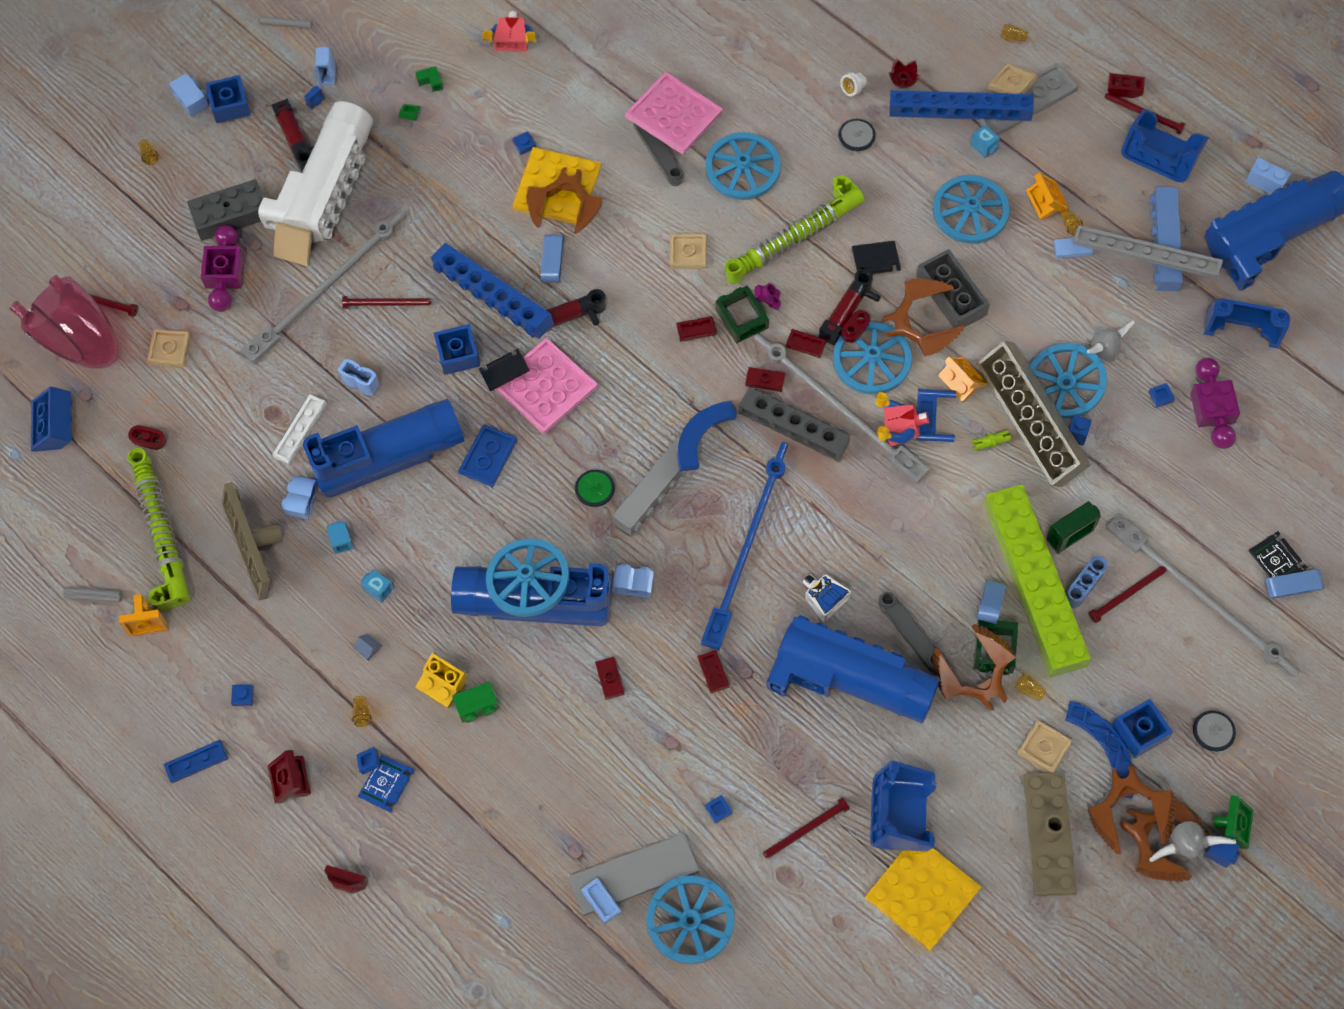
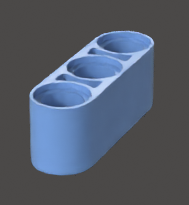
(552, 258)
(1090, 574)
(1294, 583)
(991, 601)

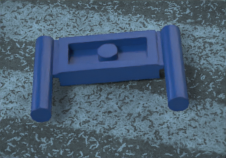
(927, 403)

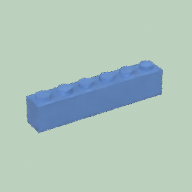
(1166, 233)

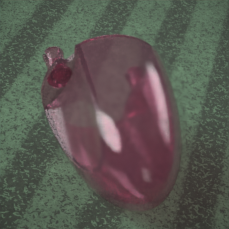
(69, 324)

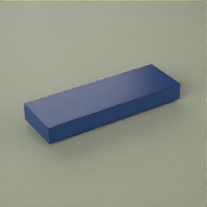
(195, 761)

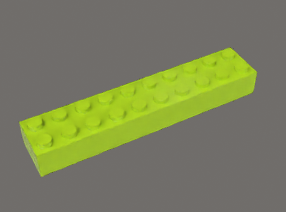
(1037, 581)

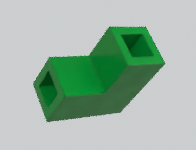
(431, 77)

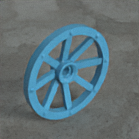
(743, 167)
(971, 210)
(873, 360)
(1068, 377)
(527, 579)
(690, 914)

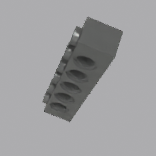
(833, 449)

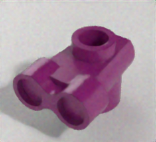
(769, 295)

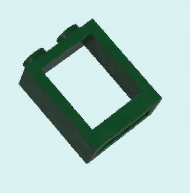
(748, 329)
(1073, 527)
(1000, 628)

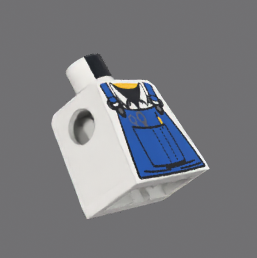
(825, 595)

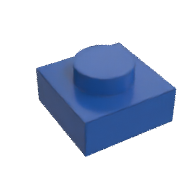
(314, 97)
(524, 142)
(1161, 395)
(242, 695)
(368, 760)
(718, 809)

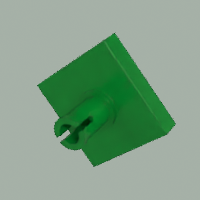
(1238, 821)

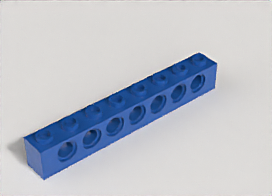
(961, 105)
(492, 291)

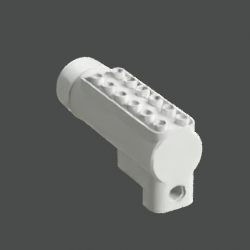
(320, 192)

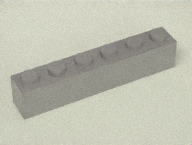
(650, 491)

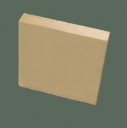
(1012, 80)
(292, 243)
(687, 251)
(169, 348)
(1044, 747)

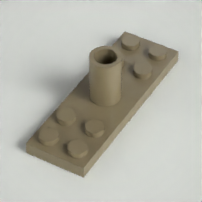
(250, 540)
(1049, 850)

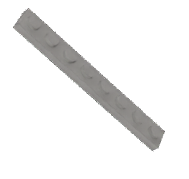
(1148, 252)

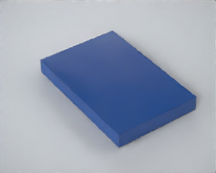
(488, 455)

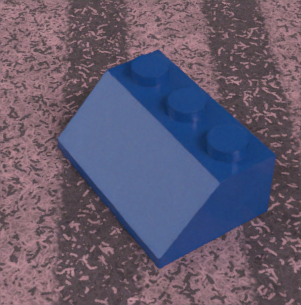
(51, 420)

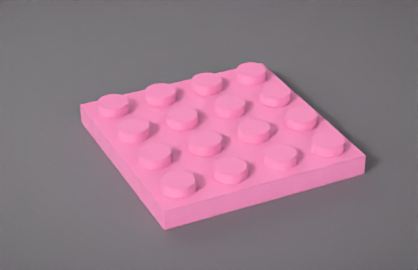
(674, 113)
(549, 388)

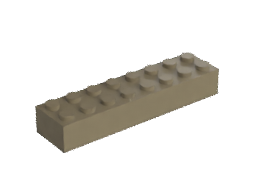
(1033, 414)

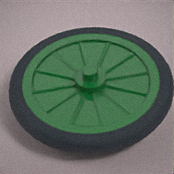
(594, 488)

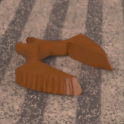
(538, 197)
(916, 290)
(1000, 654)
(1162, 802)
(1160, 868)

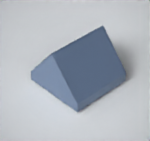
(367, 646)

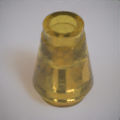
(1013, 33)
(147, 152)
(1070, 221)
(1029, 687)
(361, 715)

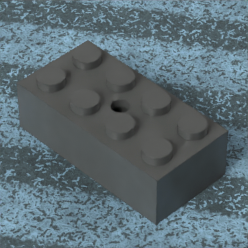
(231, 206)
(963, 303)

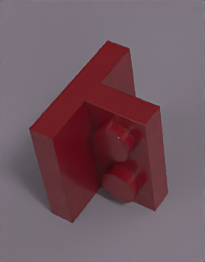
(288, 777)

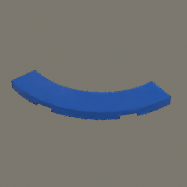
(696, 428)
(1104, 734)

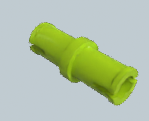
(991, 440)

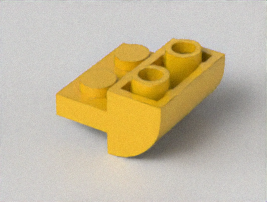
(441, 680)

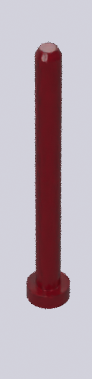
(1133, 107)
(385, 302)
(131, 309)
(1095, 615)
(841, 806)

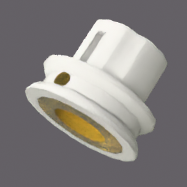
(853, 83)

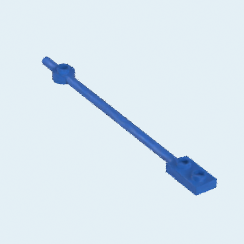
(720, 618)

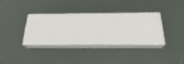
(299, 429)

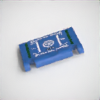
(385, 783)

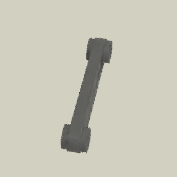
(662, 156)
(908, 628)

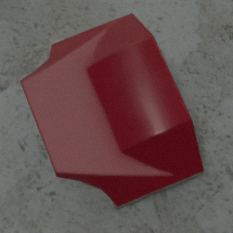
(1125, 85)
(345, 880)

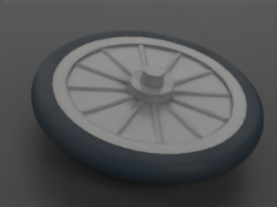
(857, 134)
(1214, 731)

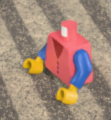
(510, 34)
(900, 421)

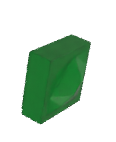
(409, 112)

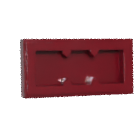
(696, 328)
(806, 343)
(765, 379)
(713, 671)
(609, 678)

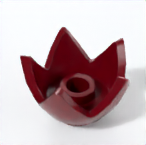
(907, 71)

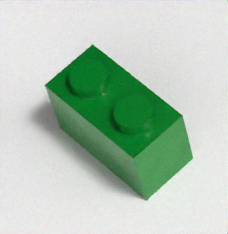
(475, 702)

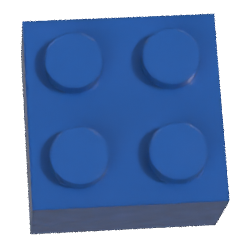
(228, 99)
(456, 349)
(1142, 728)

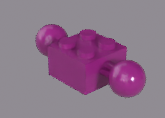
(222, 268)
(1215, 403)

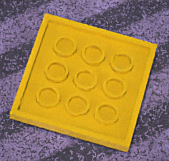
(543, 170)
(923, 894)

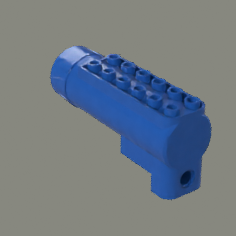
(1261, 229)
(358, 457)
(583, 603)
(830, 659)

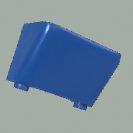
(1161, 150)
(1270, 320)
(900, 808)

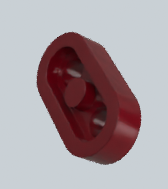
(857, 325)
(148, 437)

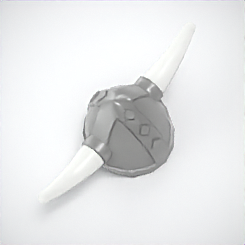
(1107, 343)
(1190, 841)

